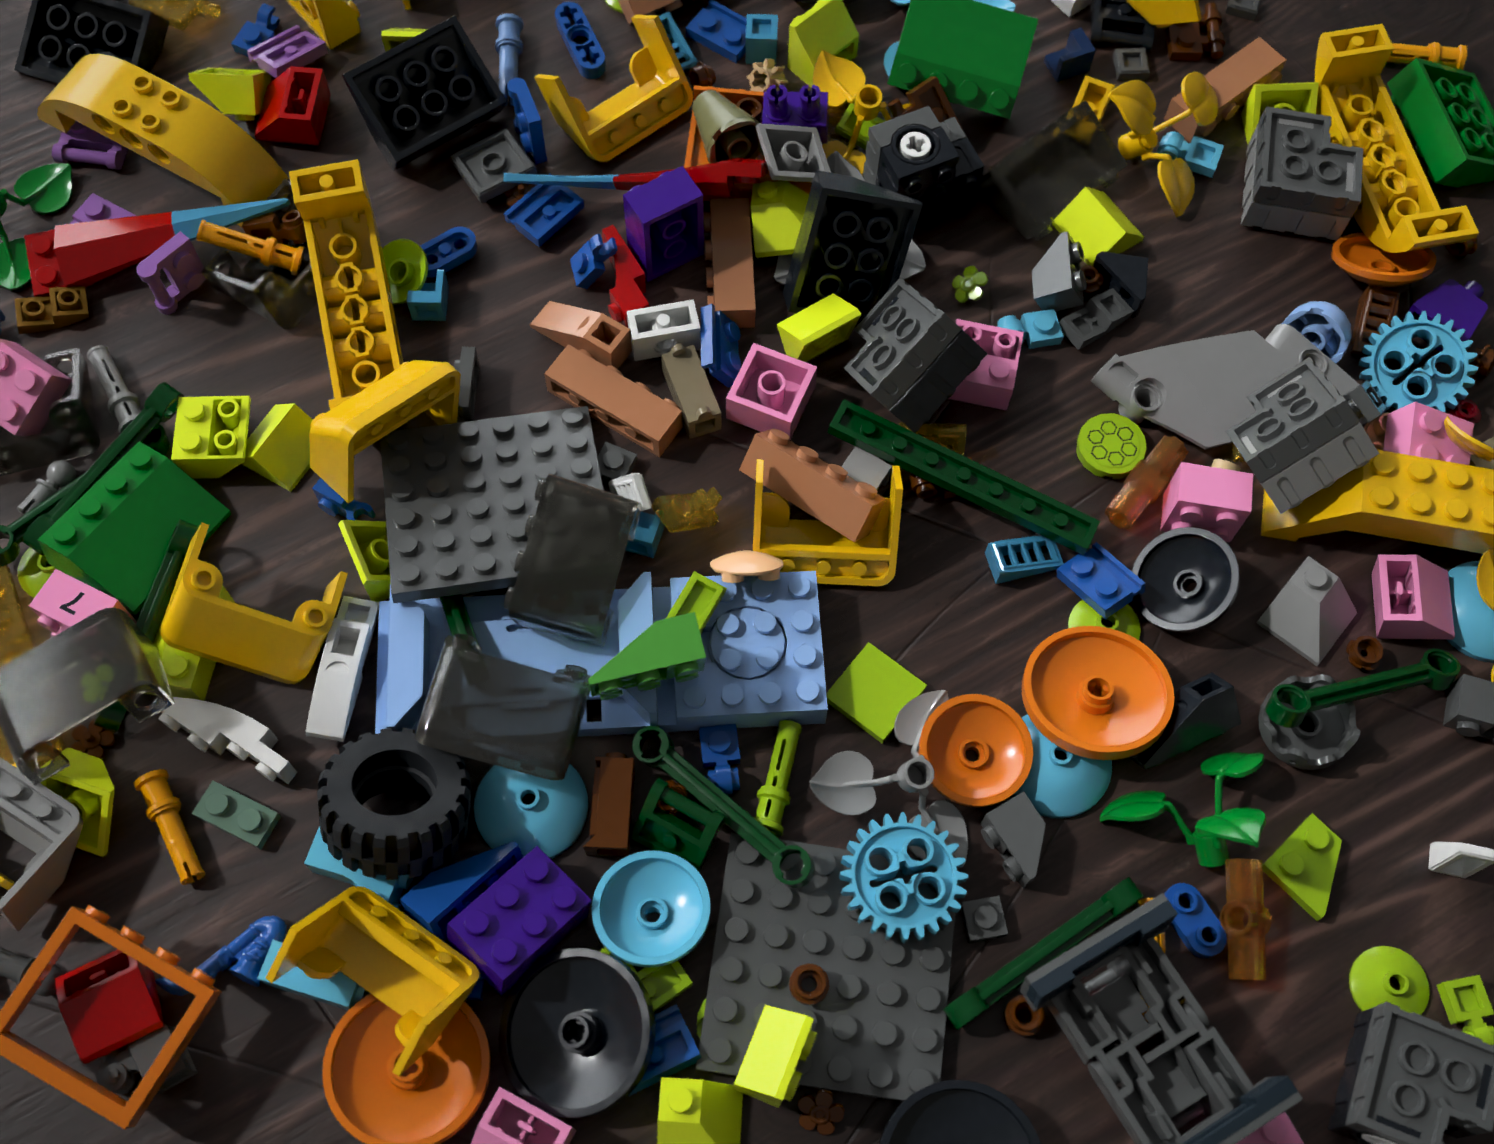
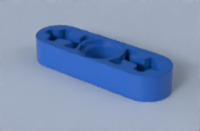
(579, 51)

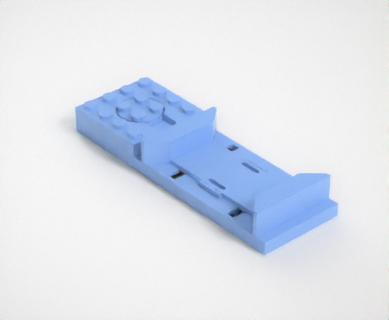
(757, 645)

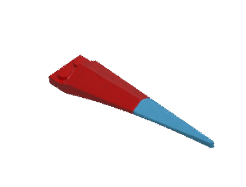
(710, 178)
(97, 249)

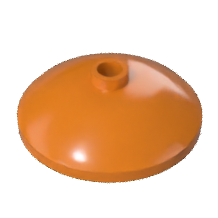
(1381, 268)
(993, 733)

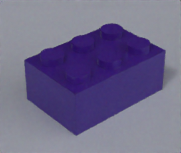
(664, 222)
(518, 920)

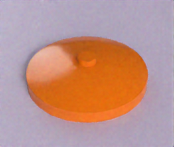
(1097, 692)
(426, 1100)

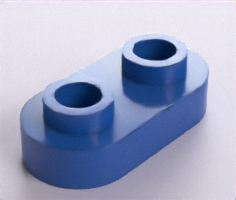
(444, 249)
(1192, 920)

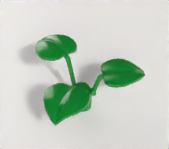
(47, 192)
(1211, 832)

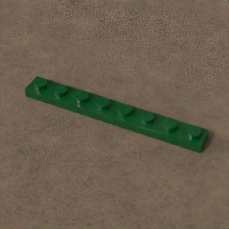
(964, 477)

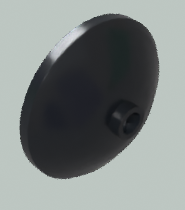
(1172, 564)

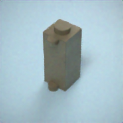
(691, 390)

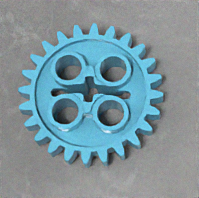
(1397, 344)
(914, 910)

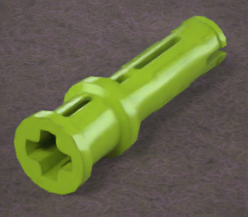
(774, 794)

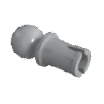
(58, 476)

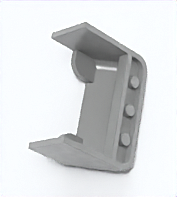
(46, 827)

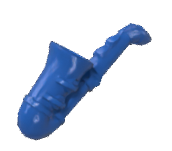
(248, 948)

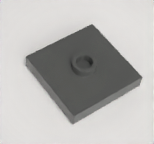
(487, 161)

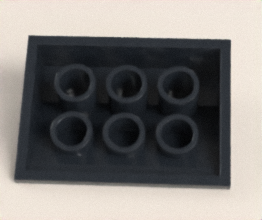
(67, 30)
(424, 92)
(849, 243)

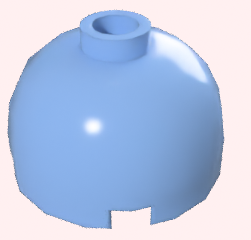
(1323, 326)

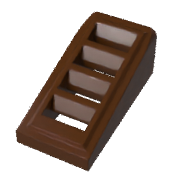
(1374, 302)

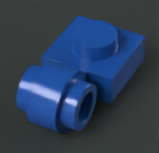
(720, 751)

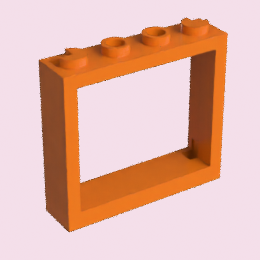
(68, 1080)

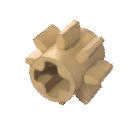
(766, 75)

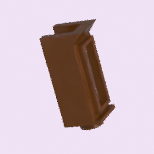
(611, 806)

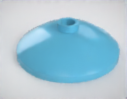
(1471, 615)
(1062, 786)
(549, 822)
(645, 885)

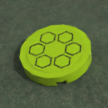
(1110, 445)

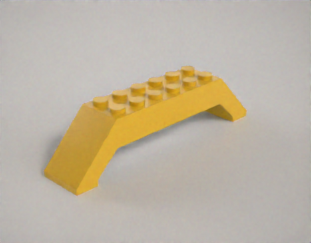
(1398, 500)

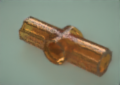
(1146, 482)
(1246, 943)

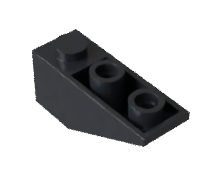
(1199, 713)

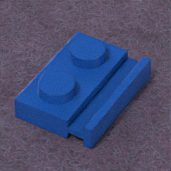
(719, 31)
(544, 211)
(719, 345)
(1101, 580)
(672, 1048)

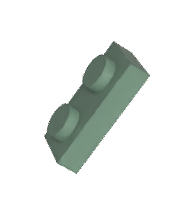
(236, 815)

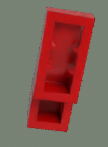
(629, 279)

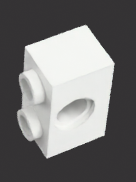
(663, 326)

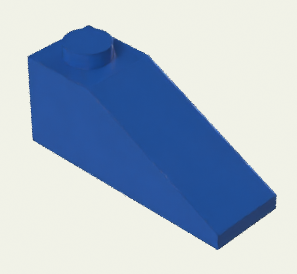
(453, 888)

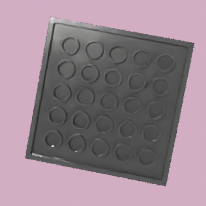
(466, 492)
(884, 1000)

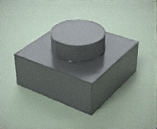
(615, 462)
(983, 919)

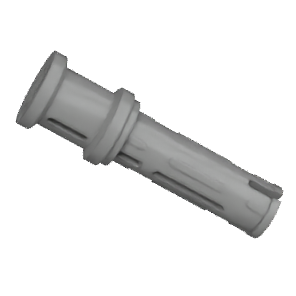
(103, 363)

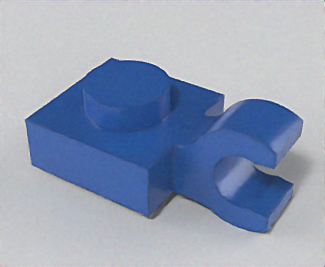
(256, 33)
(590, 259)
(334, 504)

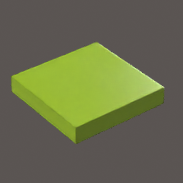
(874, 692)

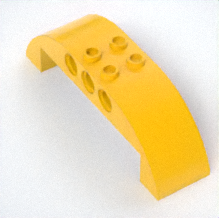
(163, 127)
(1396, 198)
(348, 276)

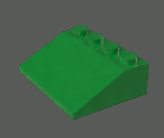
(969, 48)
(1447, 120)
(125, 524)

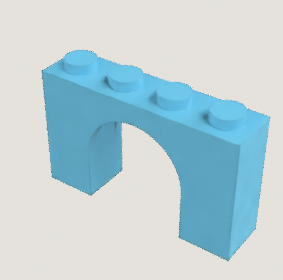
(339, 989)

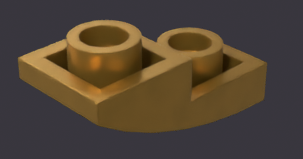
(50, 312)

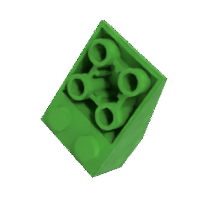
(661, 652)

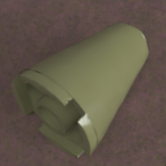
(725, 128)

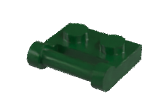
(667, 833)

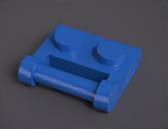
(527, 120)

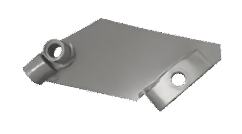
(1205, 382)

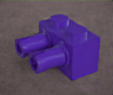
(797, 108)

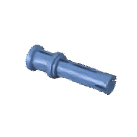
(509, 48)

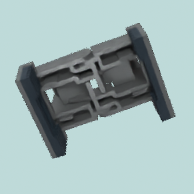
(1180, 1077)

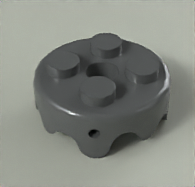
(1332, 736)

